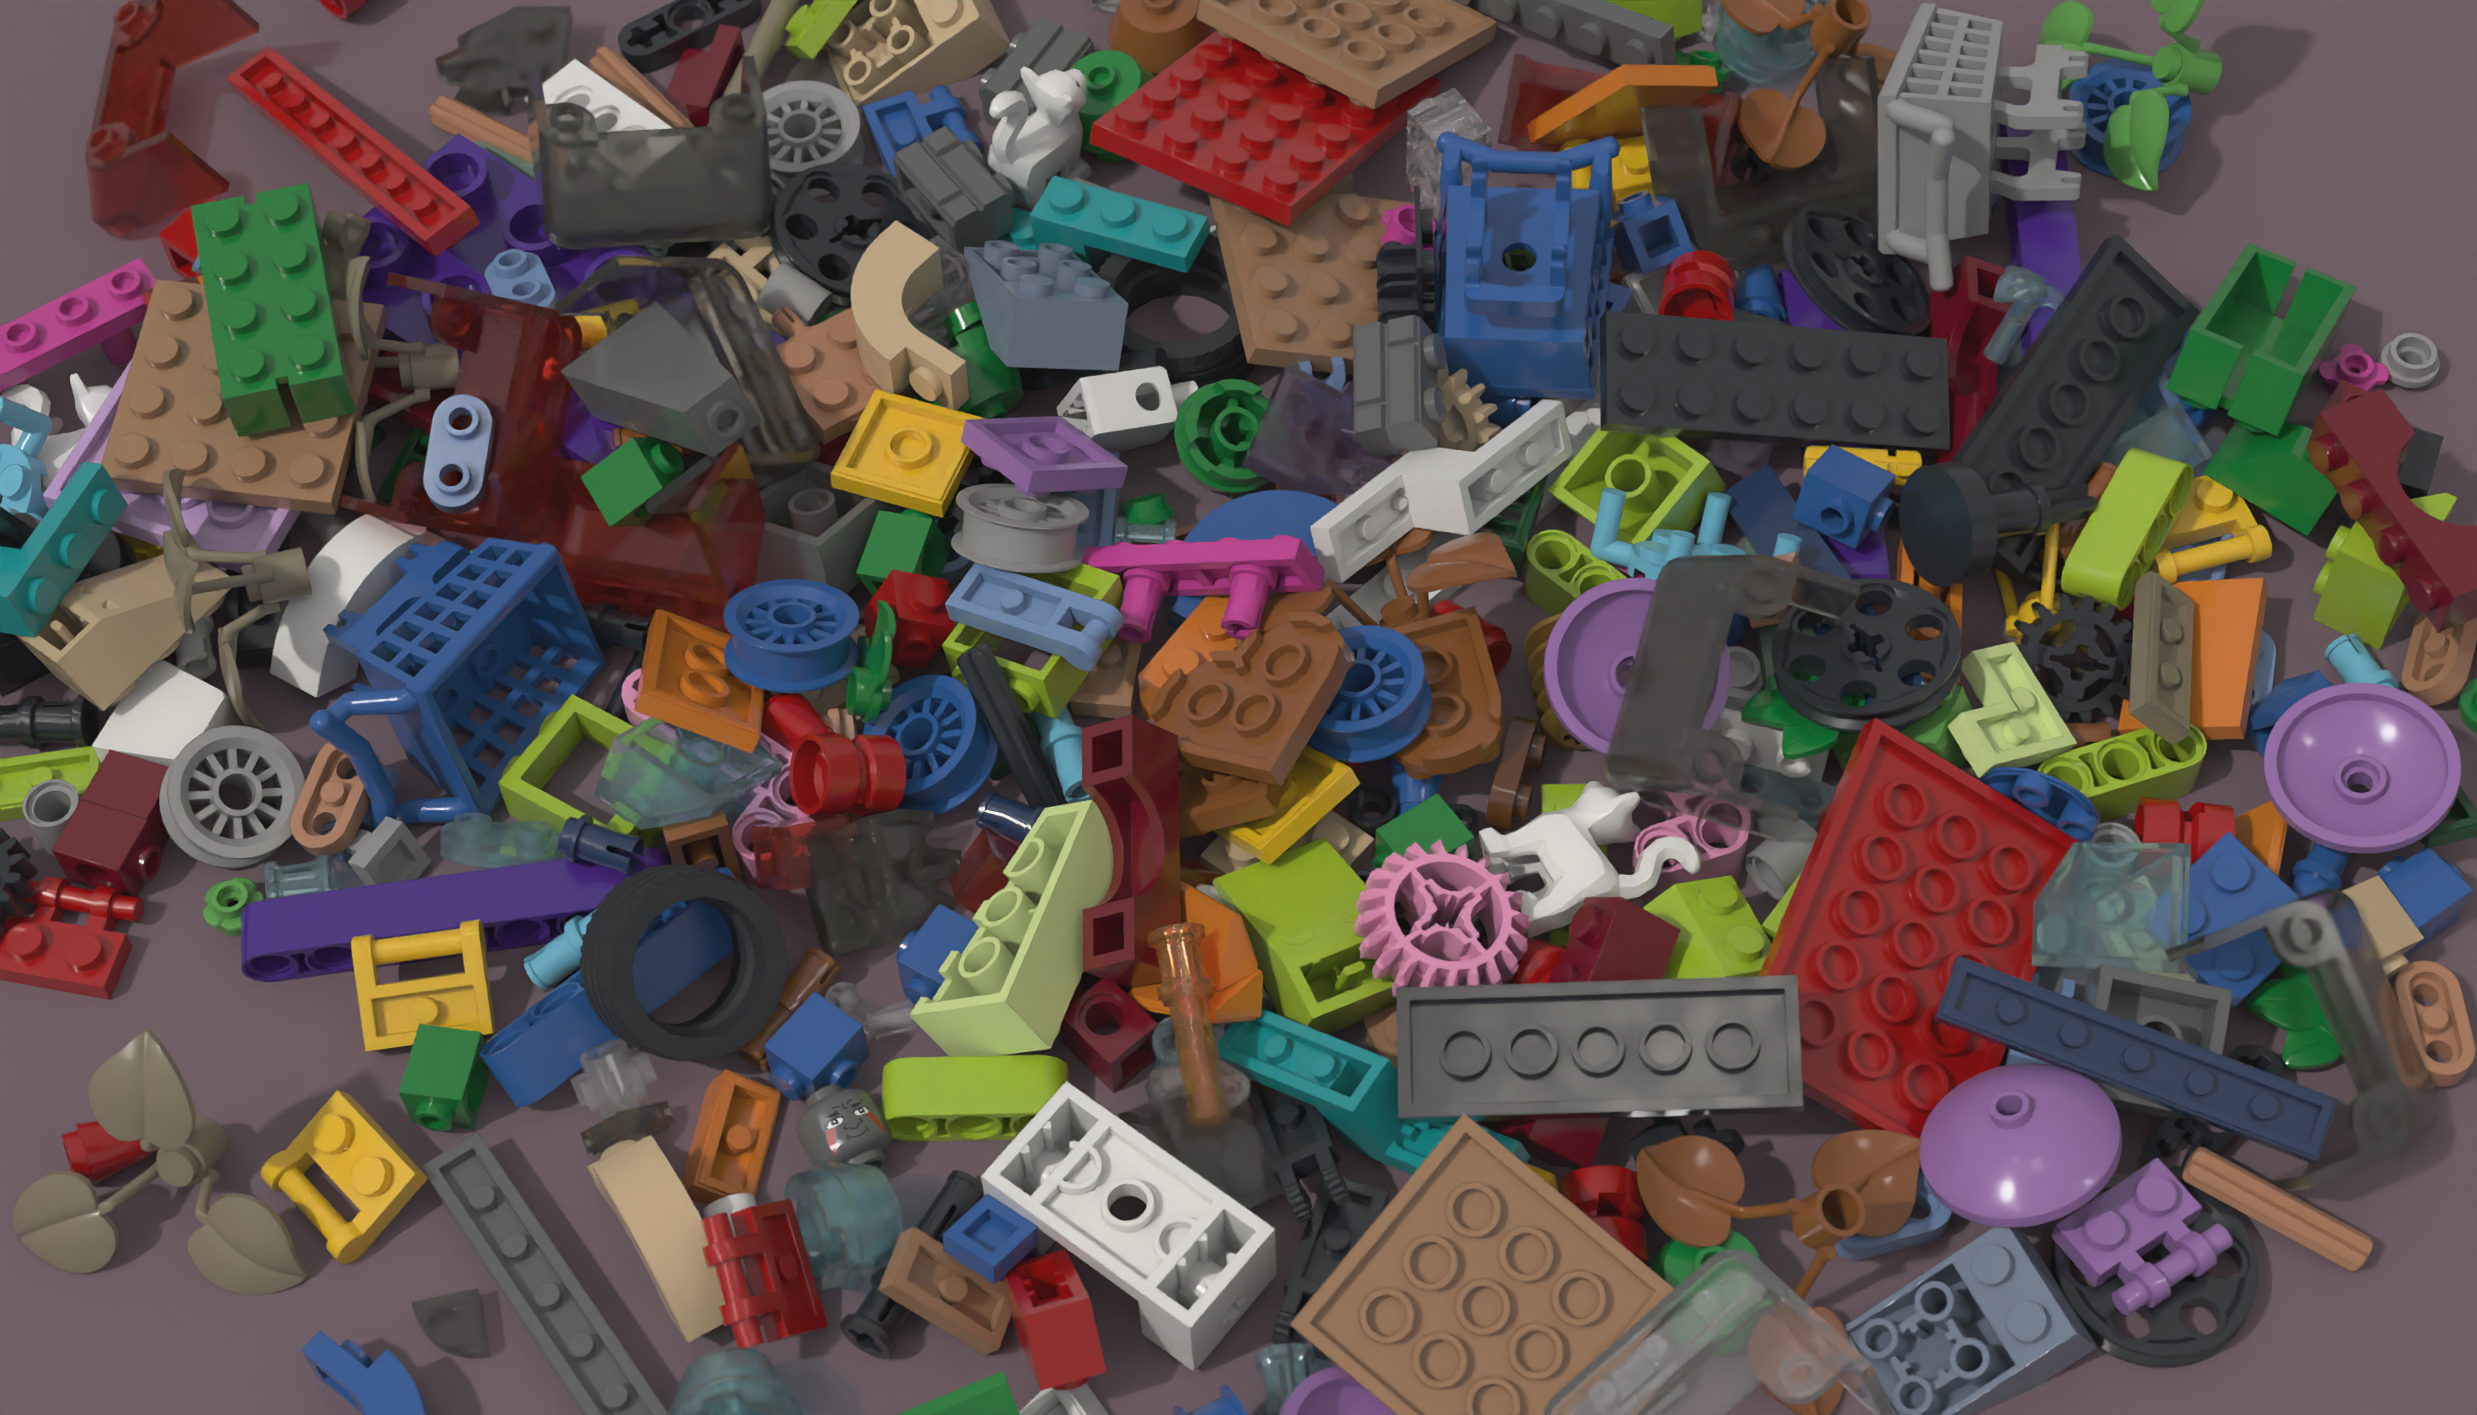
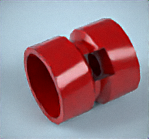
(1699, 287)
(847, 775)
(2165, 822)
(1612, 1201)

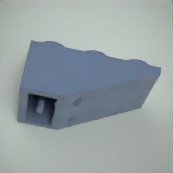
(1046, 307)
(1971, 1330)

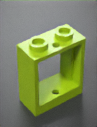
(1057, 682)
(555, 741)

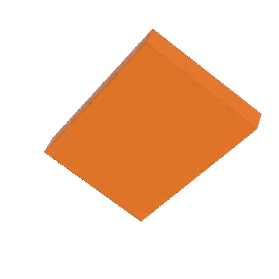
(1613, 102)
(2223, 655)
(691, 686)

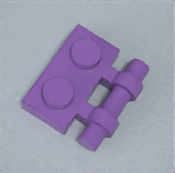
(2129, 1222)

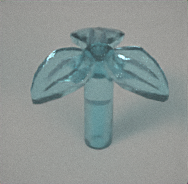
(2027, 293)

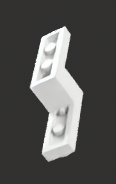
(1442, 490)

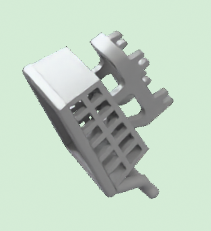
(1945, 136)

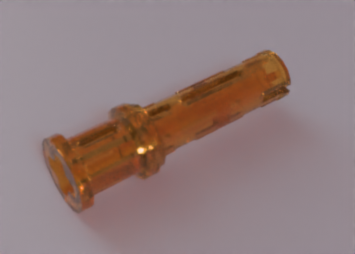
(1187, 994)

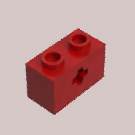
(1054, 1321)

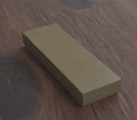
(2161, 657)

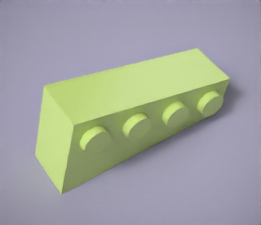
(1028, 949)

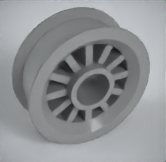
(808, 128)
(1019, 530)
(257, 748)

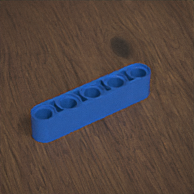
(548, 1039)

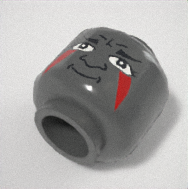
(844, 1127)

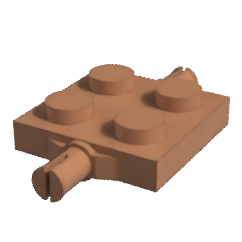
(827, 371)

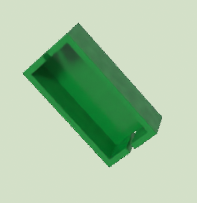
(272, 309)
(2248, 356)

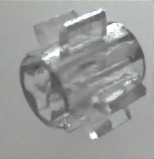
(613, 1078)

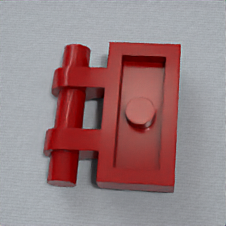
(65, 955)
(777, 1269)

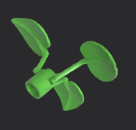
(2139, 130)

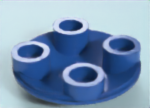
(2047, 798)

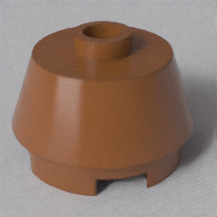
(1156, 31)

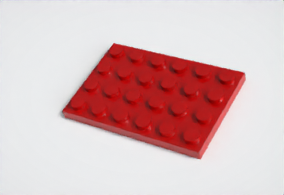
(1250, 128)
(1893, 891)

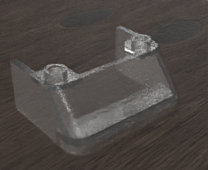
(1715, 1345)

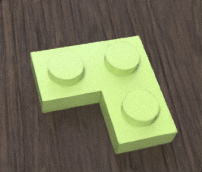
(2017, 716)

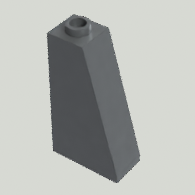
(662, 385)

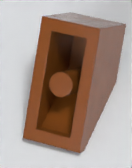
(703, 843)

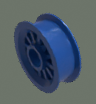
(2109, 87)
(791, 635)
(1380, 700)
(942, 742)

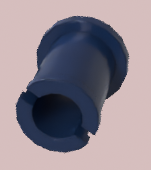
(1007, 816)
(597, 844)

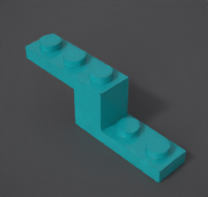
(1108, 222)
(57, 551)
(1344, 1082)

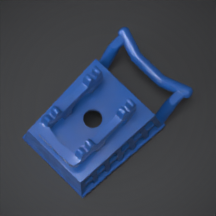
(1533, 327)
(437, 654)

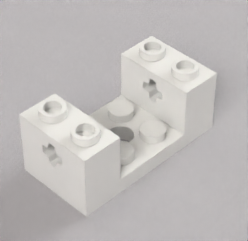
(1187, 1259)

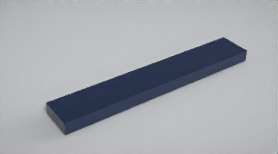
(1762, 511)
(2136, 1059)

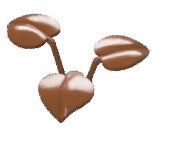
(1770, 123)
(1453, 564)
(1862, 1185)

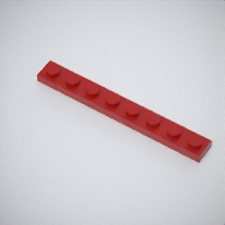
(354, 152)

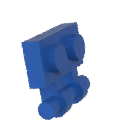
(902, 121)

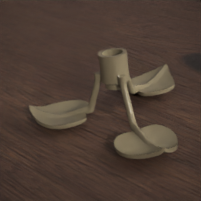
(420, 366)
(268, 578)
(146, 1099)

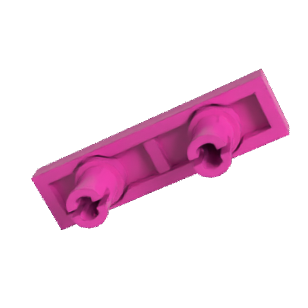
(75, 322)
(1224, 567)

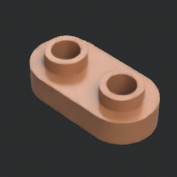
(2438, 662)
(328, 799)
(2438, 1027)

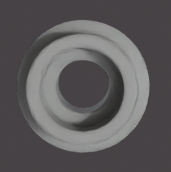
(2411, 360)

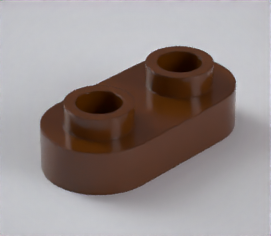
(1510, 794)

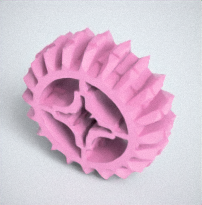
(1440, 891)

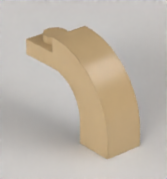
(886, 290)
(664, 1230)

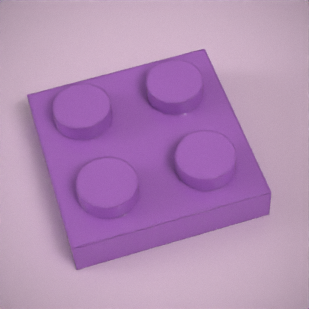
(1043, 455)

